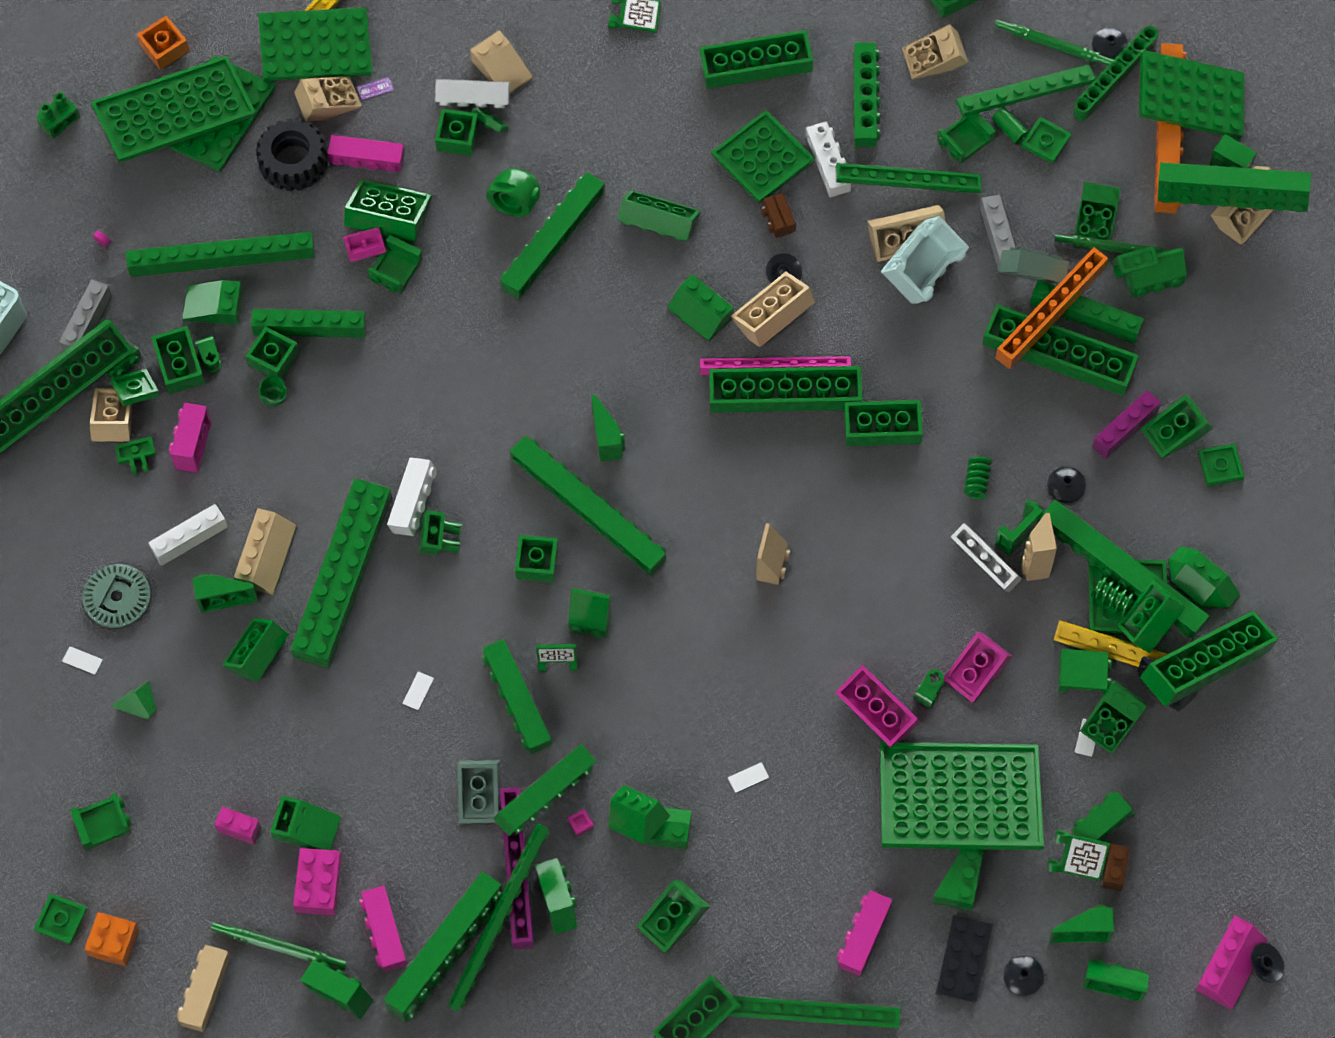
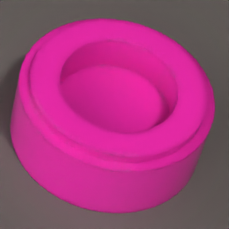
(101, 239)

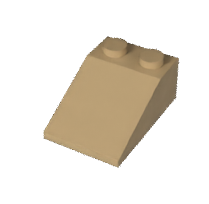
(500, 61)
(109, 418)
(772, 556)

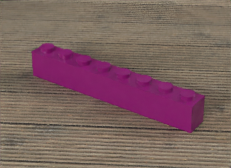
(521, 913)

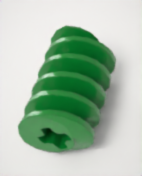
(977, 477)
(1113, 596)

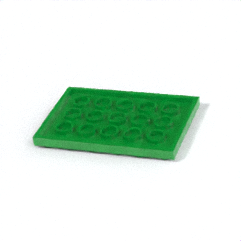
(314, 44)
(1191, 94)
(218, 146)

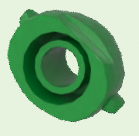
(514, 192)

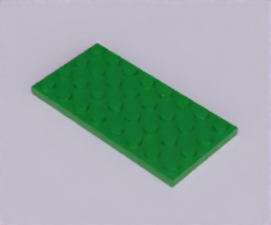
(173, 109)

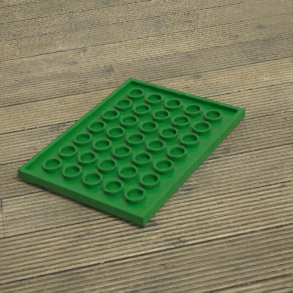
(960, 796)

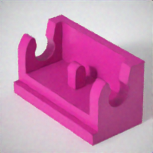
(364, 244)

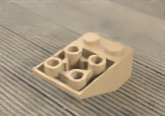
(935, 53)
(326, 97)

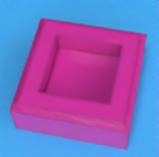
(580, 822)

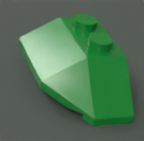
(1201, 579)

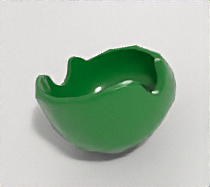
(272, 391)

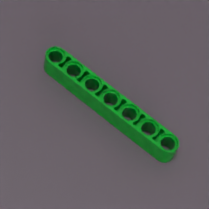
(1113, 80)

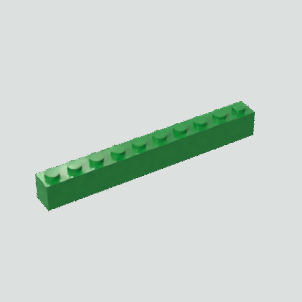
(220, 254)
(588, 505)
(1117, 564)

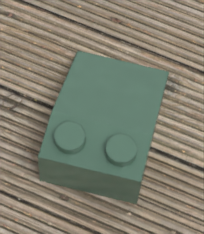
(478, 791)

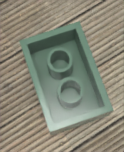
(1033, 265)

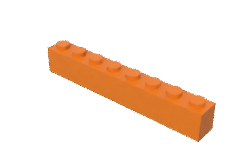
(1051, 308)

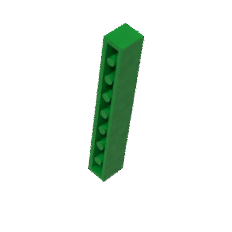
(552, 235)

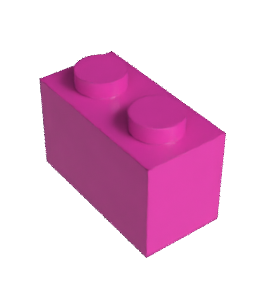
(237, 825)

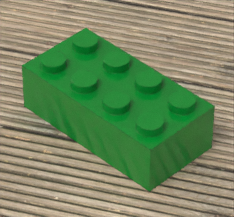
(883, 423)
(698, 1012)

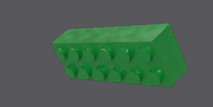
(756, 59)

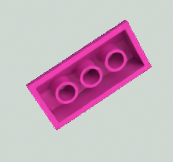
(877, 706)
(1231, 963)

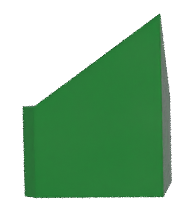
(138, 702)

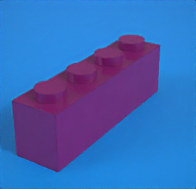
(1126, 424)

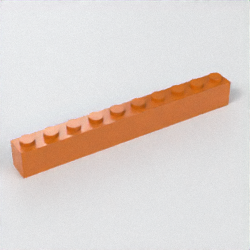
(1168, 139)

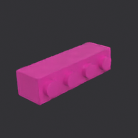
(366, 153)
(384, 929)
(865, 932)

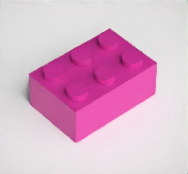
(190, 437)
(317, 882)

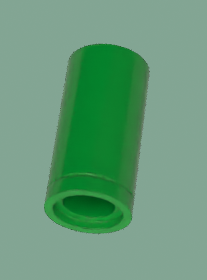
(1010, 125)

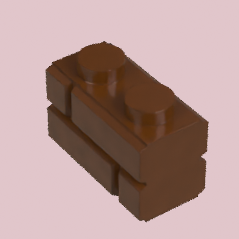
(778, 215)
(1115, 867)

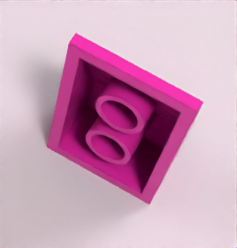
(977, 666)

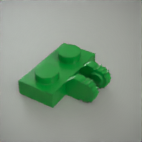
(134, 451)

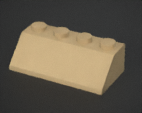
(1239, 222)
(891, 232)
(773, 308)
(265, 551)
(1039, 551)

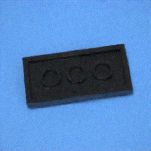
(964, 958)

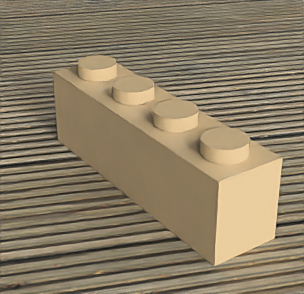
(204, 988)

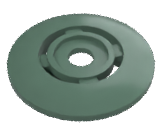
(102, 585)

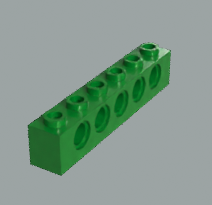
(862, 135)

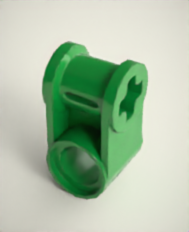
(208, 352)
(928, 691)

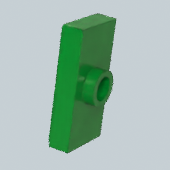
(490, 120)

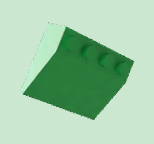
(389, 207)

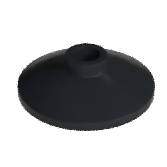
(1109, 49)
(783, 262)
(1066, 492)
(1267, 962)
(1023, 985)

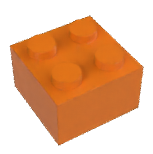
(163, 42)
(111, 939)

